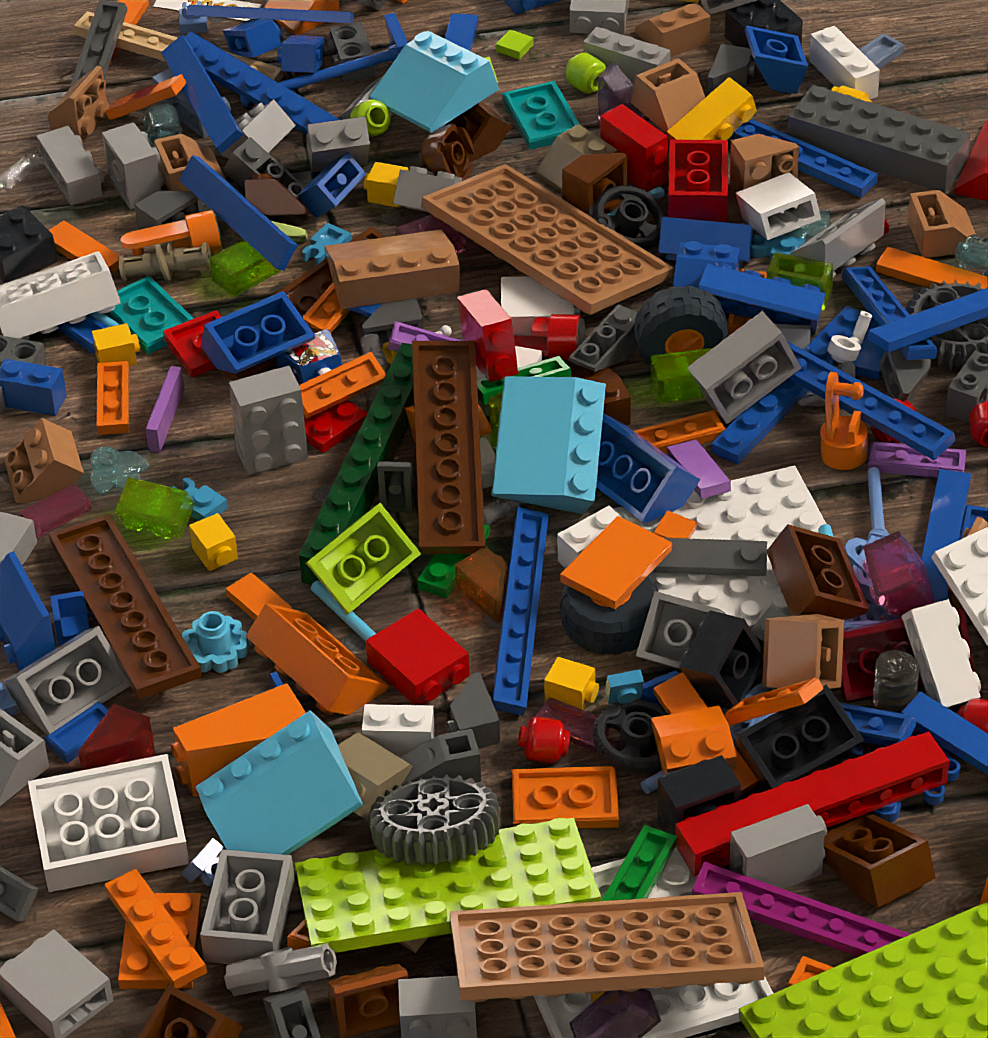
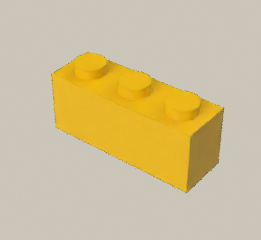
(716, 114)

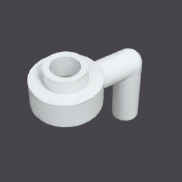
(847, 349)

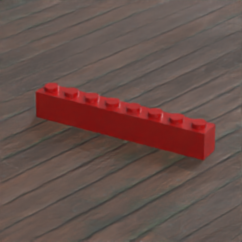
(832, 793)

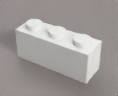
(843, 62)
(942, 654)

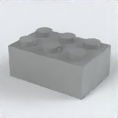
(744, 367)
(268, 420)
(247, 906)

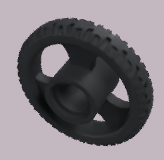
(631, 214)
(635, 739)

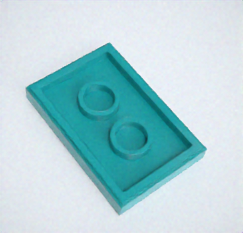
(539, 113)
(148, 313)

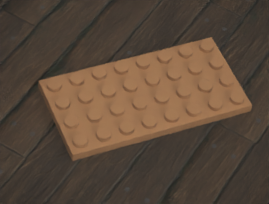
(547, 238)
(604, 946)

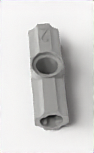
(280, 969)

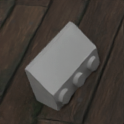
(846, 236)
(68, 680)

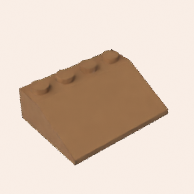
(393, 268)

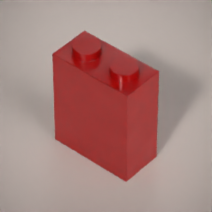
(641, 142)
(493, 334)
(418, 658)

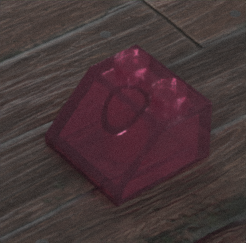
(897, 575)

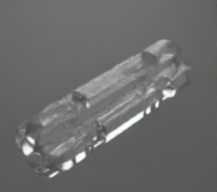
(20, 169)

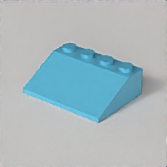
(434, 81)
(549, 441)
(281, 790)

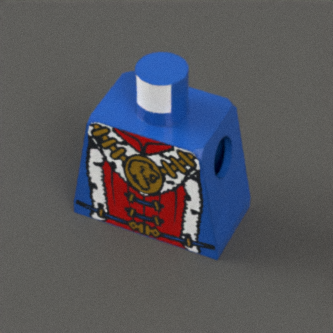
(312, 357)

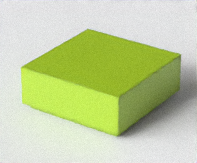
(514, 44)

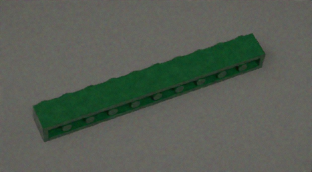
(358, 477)

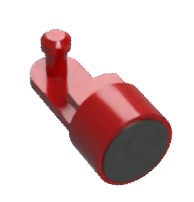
(555, 335)

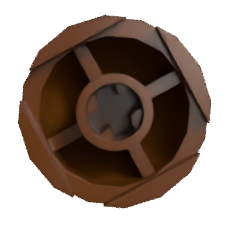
(447, 151)

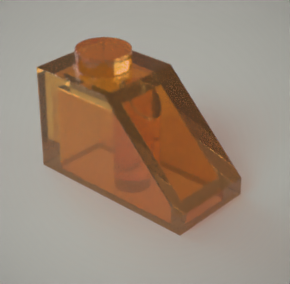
(483, 581)

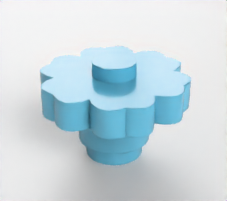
(216, 641)

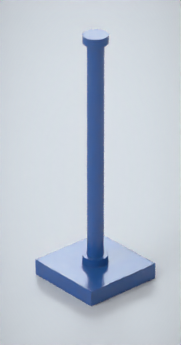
(397, 42)

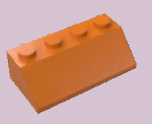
(314, 660)

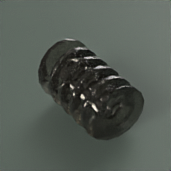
(895, 681)

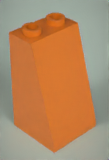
(228, 733)

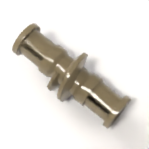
(164, 262)

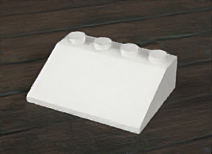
(56, 297)
(108, 822)

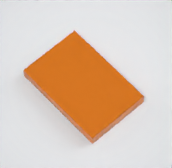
(616, 562)
(566, 793)

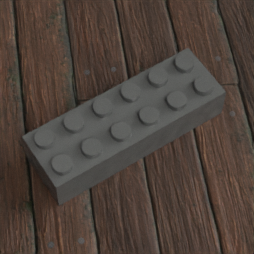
(880, 138)

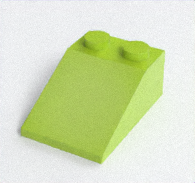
(363, 558)

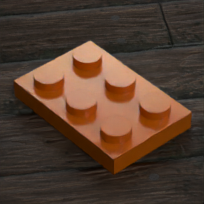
(136, 964)

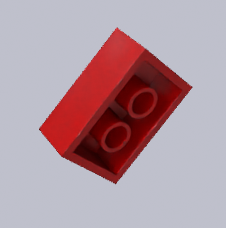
(698, 180)

